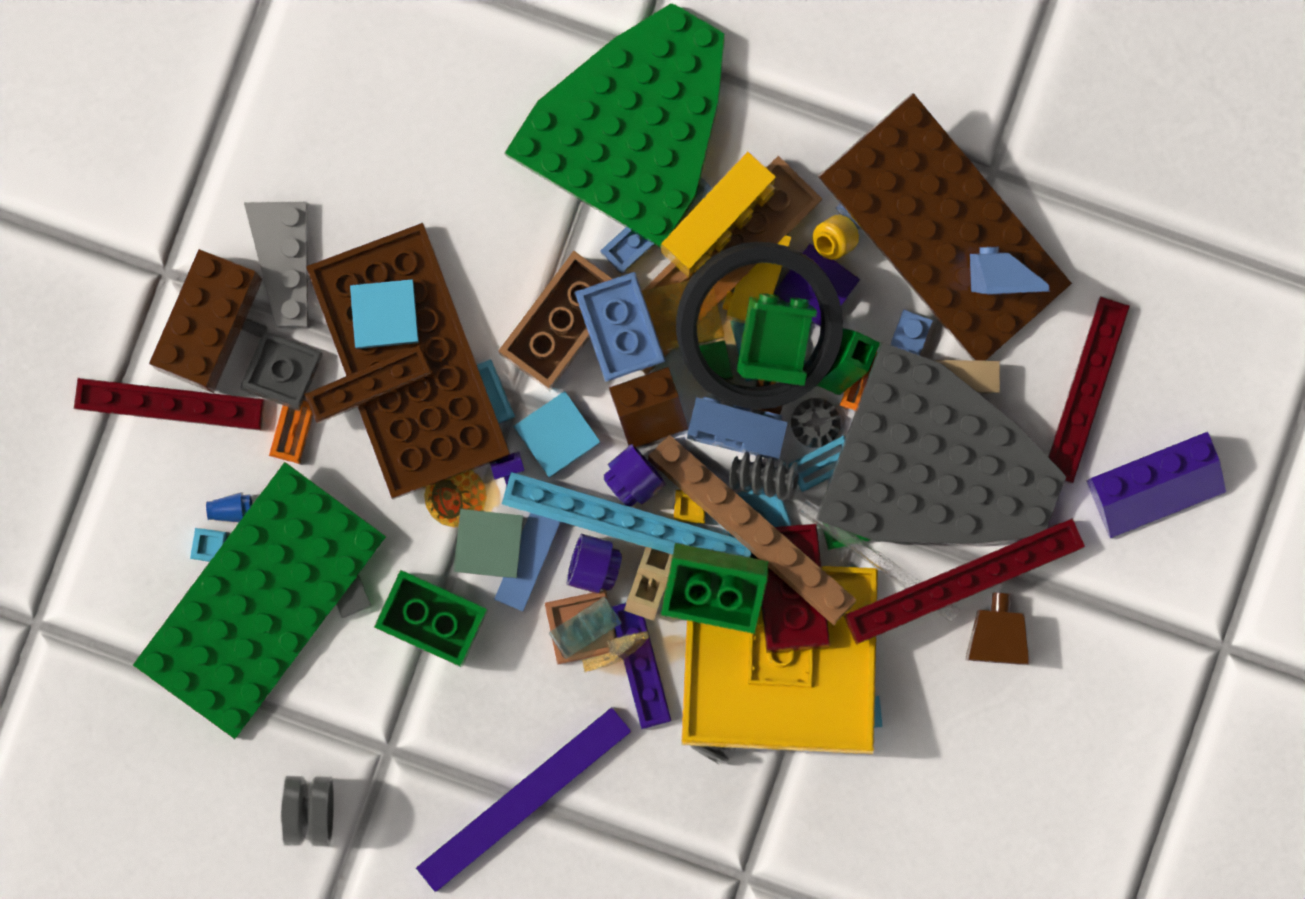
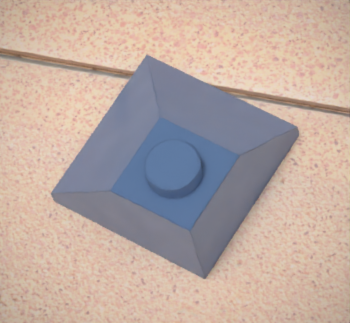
(1002, 273)

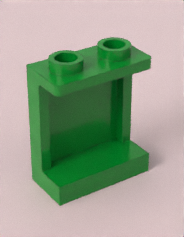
(775, 339)

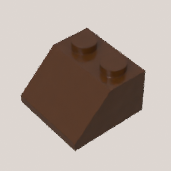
(648, 407)

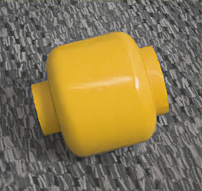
(835, 237)

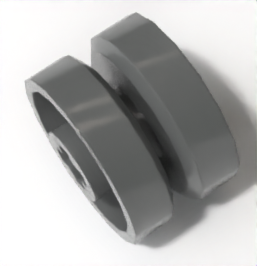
(301, 810)

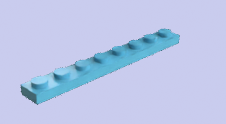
(612, 518)

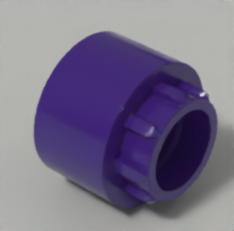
(633, 477)
(594, 564)

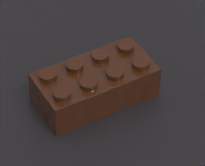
(206, 321)

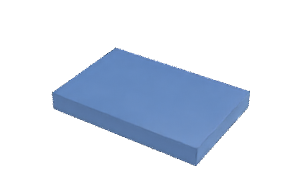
(620, 326)

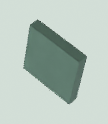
(488, 543)

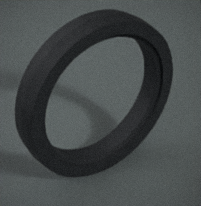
(714, 270)

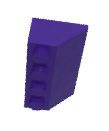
(1158, 484)

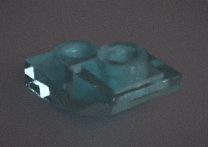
(585, 627)

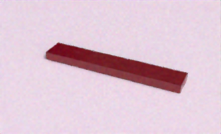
(1087, 386)
(169, 404)

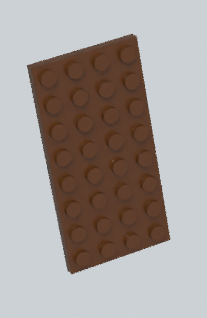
(928, 215)
(439, 422)

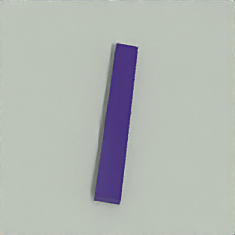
(523, 799)

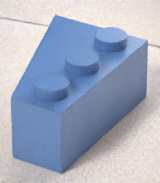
(737, 428)

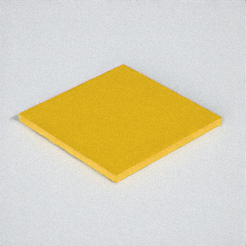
(786, 698)

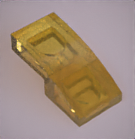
(619, 649)

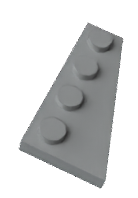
(282, 252)

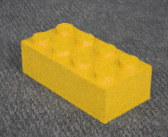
(718, 214)

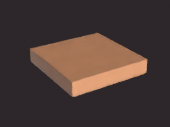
(563, 610)

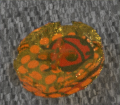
(456, 493)

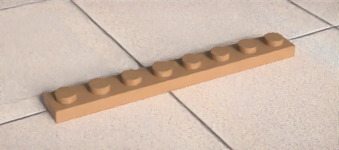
(751, 529)

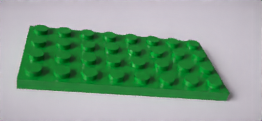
(259, 600)

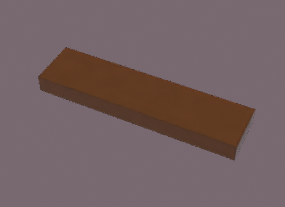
(368, 384)

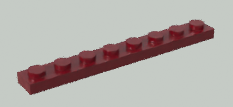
(964, 581)

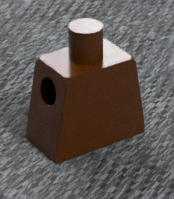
(999, 634)

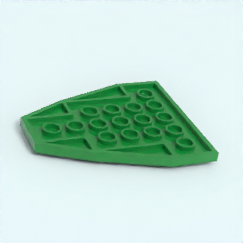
(632, 123)

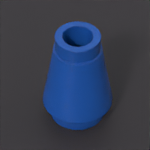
(229, 508)

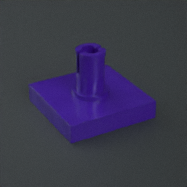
(797, 287)

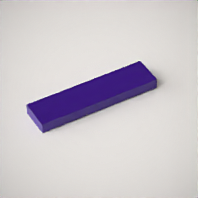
(643, 672)

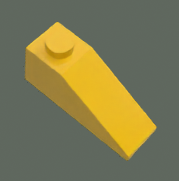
(758, 280)

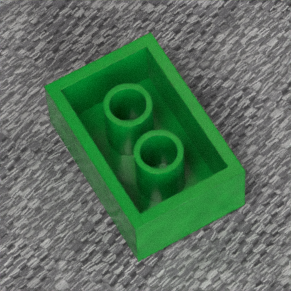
(714, 588)
(431, 618)

